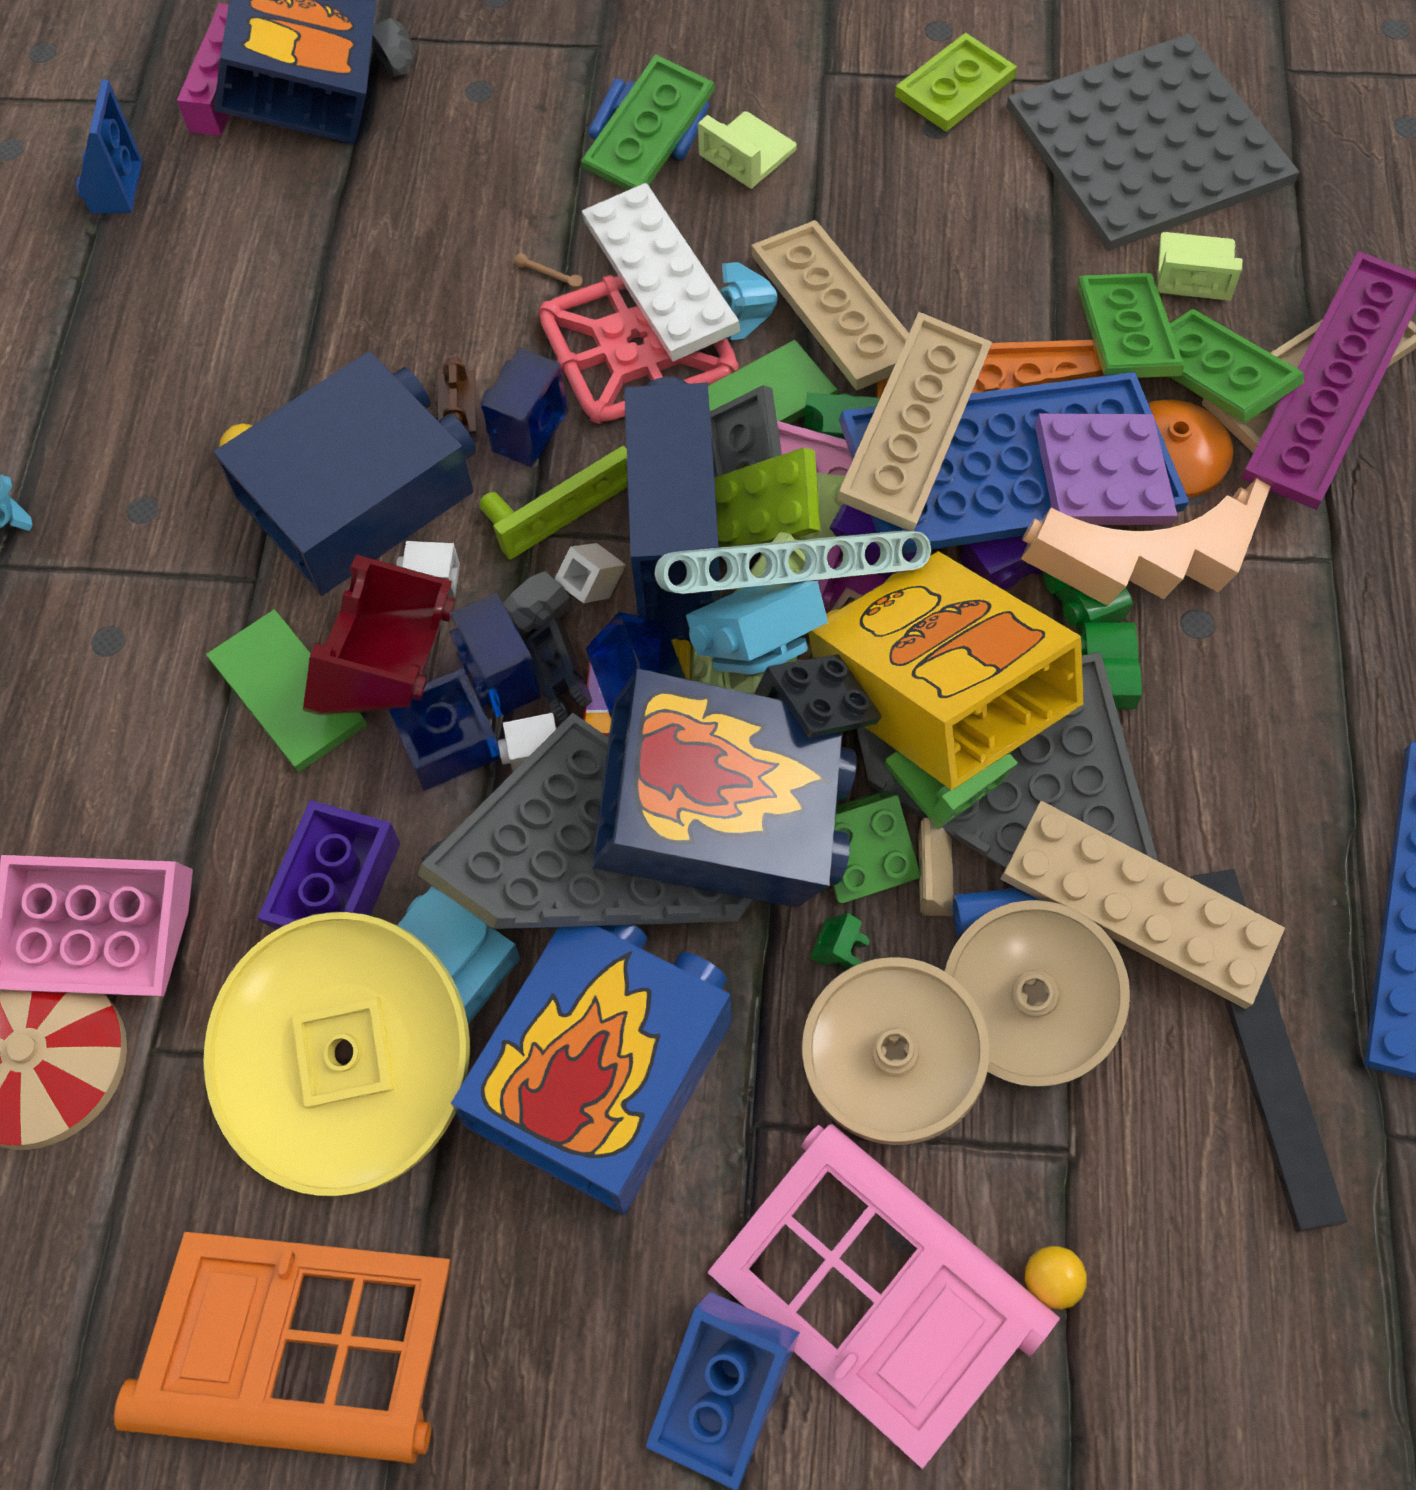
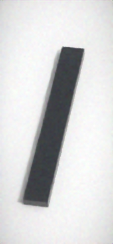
(1281, 1096)

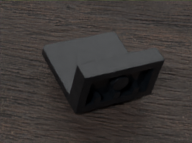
(820, 695)

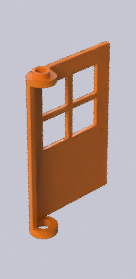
(227, 1332)

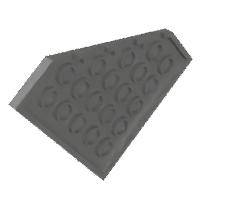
(1071, 765)
(532, 848)

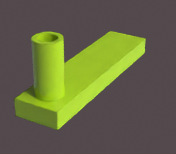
(557, 507)

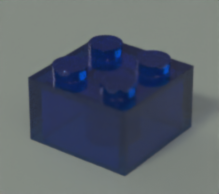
(524, 406)
(494, 656)
(446, 731)

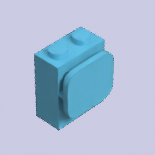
(757, 626)
(465, 945)

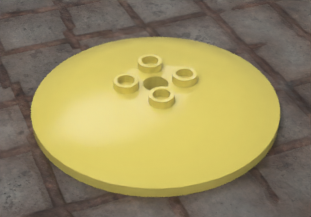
(276, 1068)

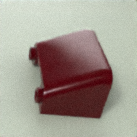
(378, 640)

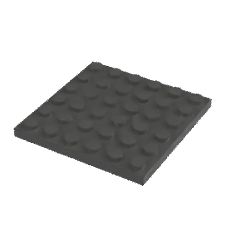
(1151, 141)

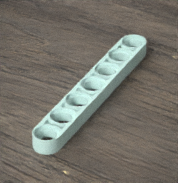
(777, 557)

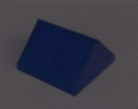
(630, 645)

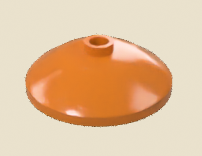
(1202, 449)

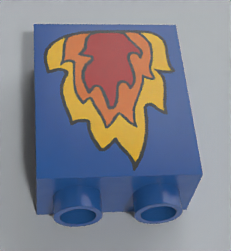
(597, 1059)

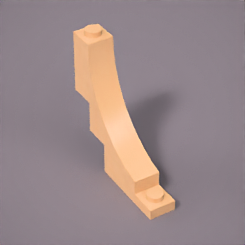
(1104, 559)

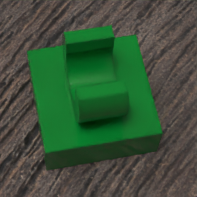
(837, 939)

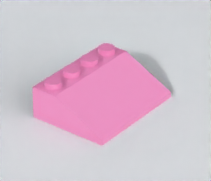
(90, 924)

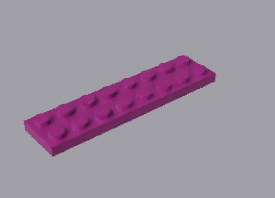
(1340, 378)

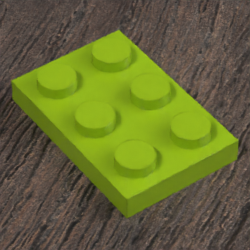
(955, 81)
(768, 499)

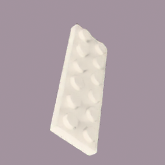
(661, 272)

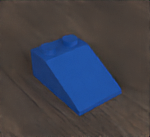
(110, 159)
(722, 1389)

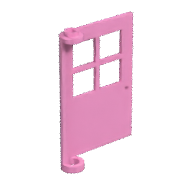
(933, 1330)

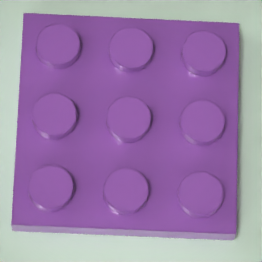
(1106, 468)

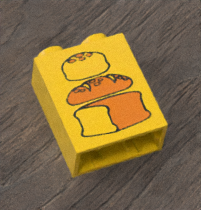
(954, 666)

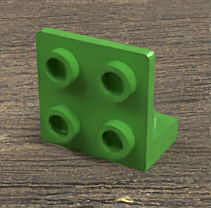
(936, 799)
(879, 846)

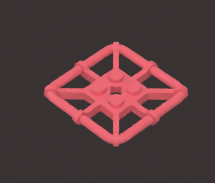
(624, 359)

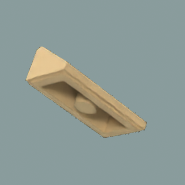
(935, 870)

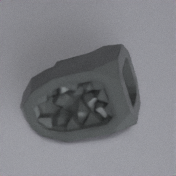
(393, 47)
(537, 602)

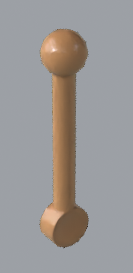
(574, 281)

